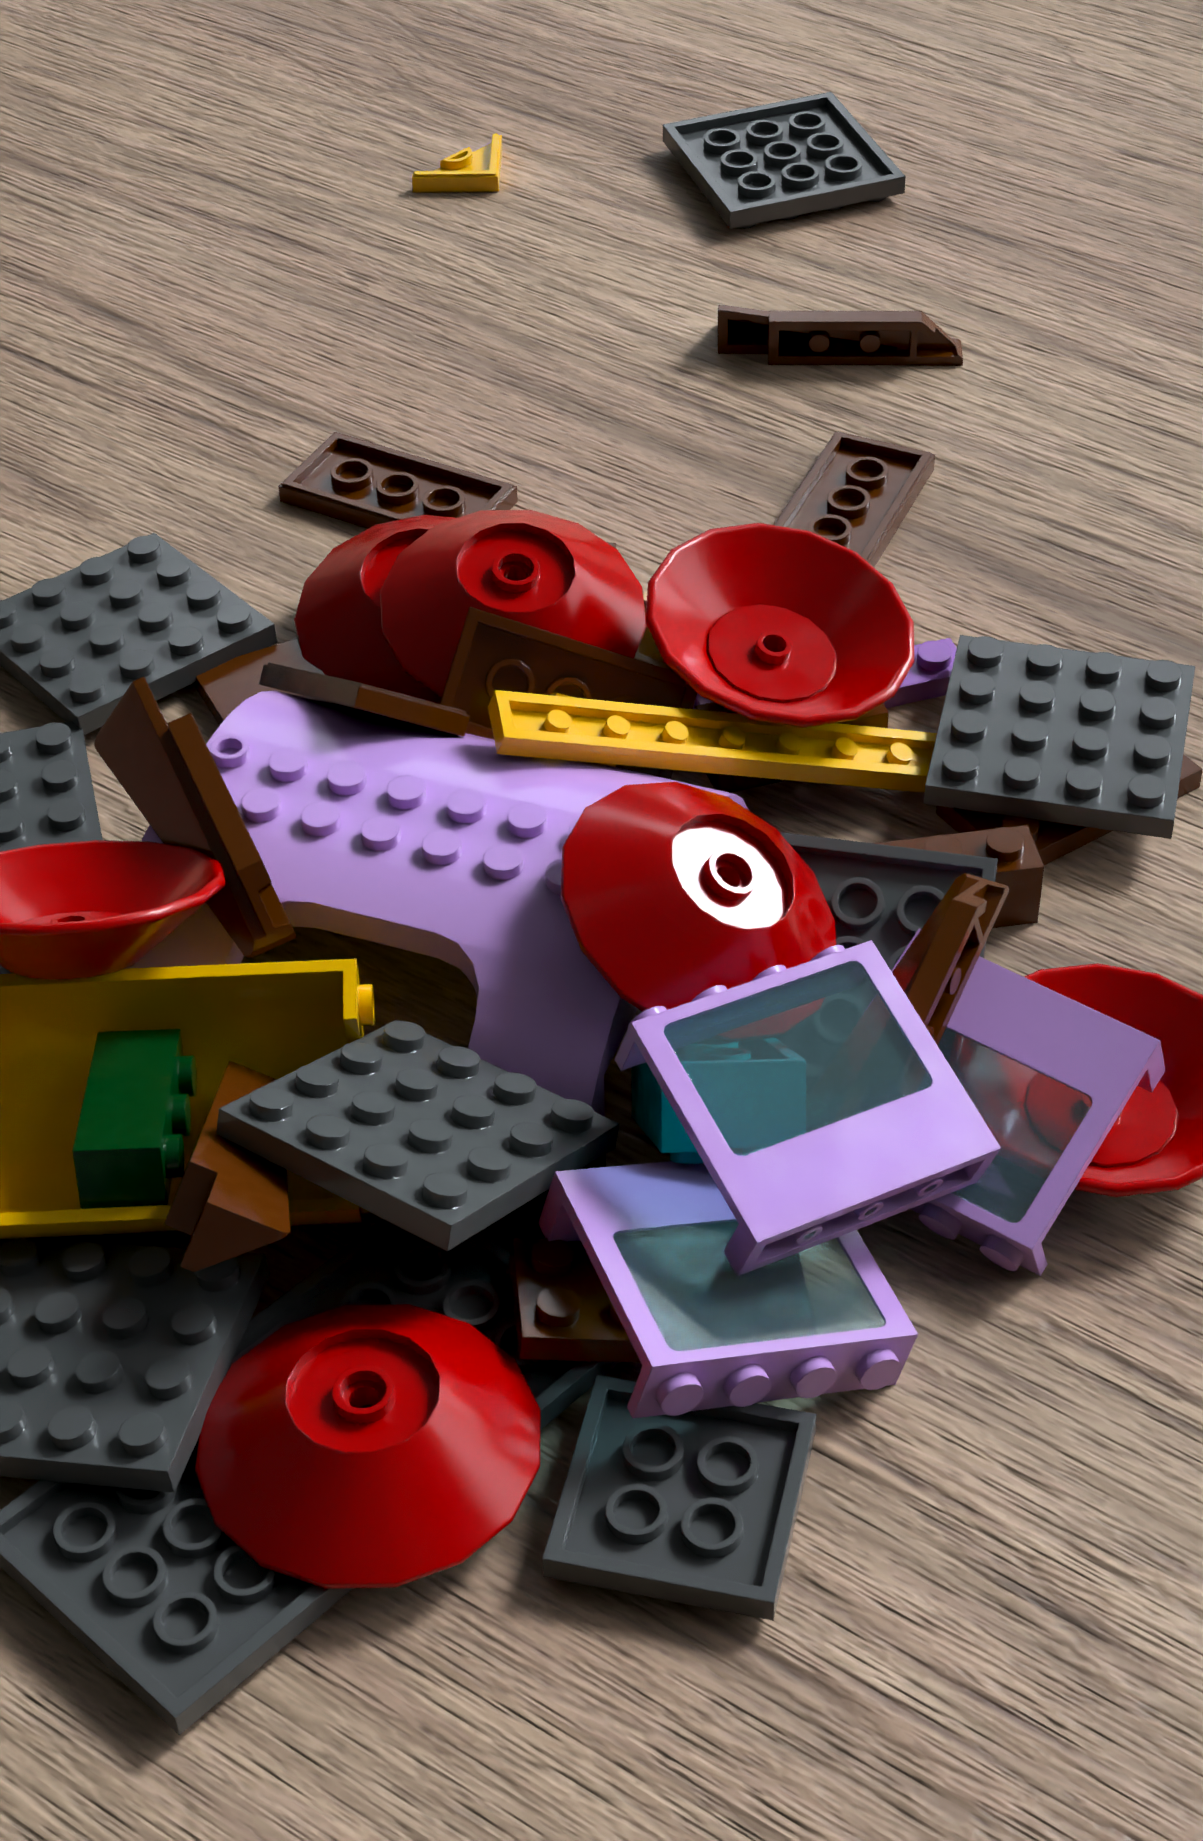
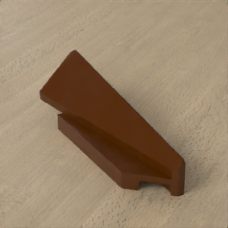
(837, 337)
(948, 948)
(227, 1191)

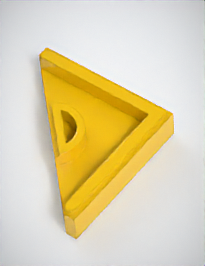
(464, 171)

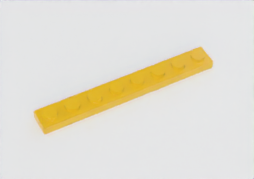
(707, 742)

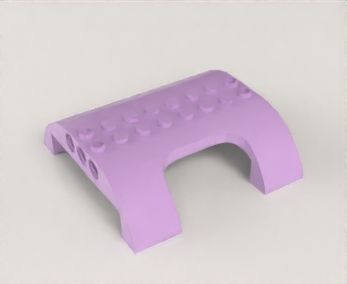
(430, 853)

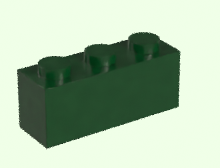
(134, 1119)

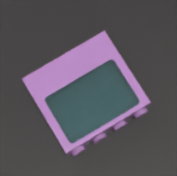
(1049, 1090)
(813, 1100)
(700, 1329)

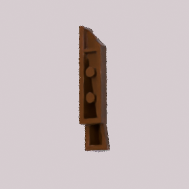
(189, 806)

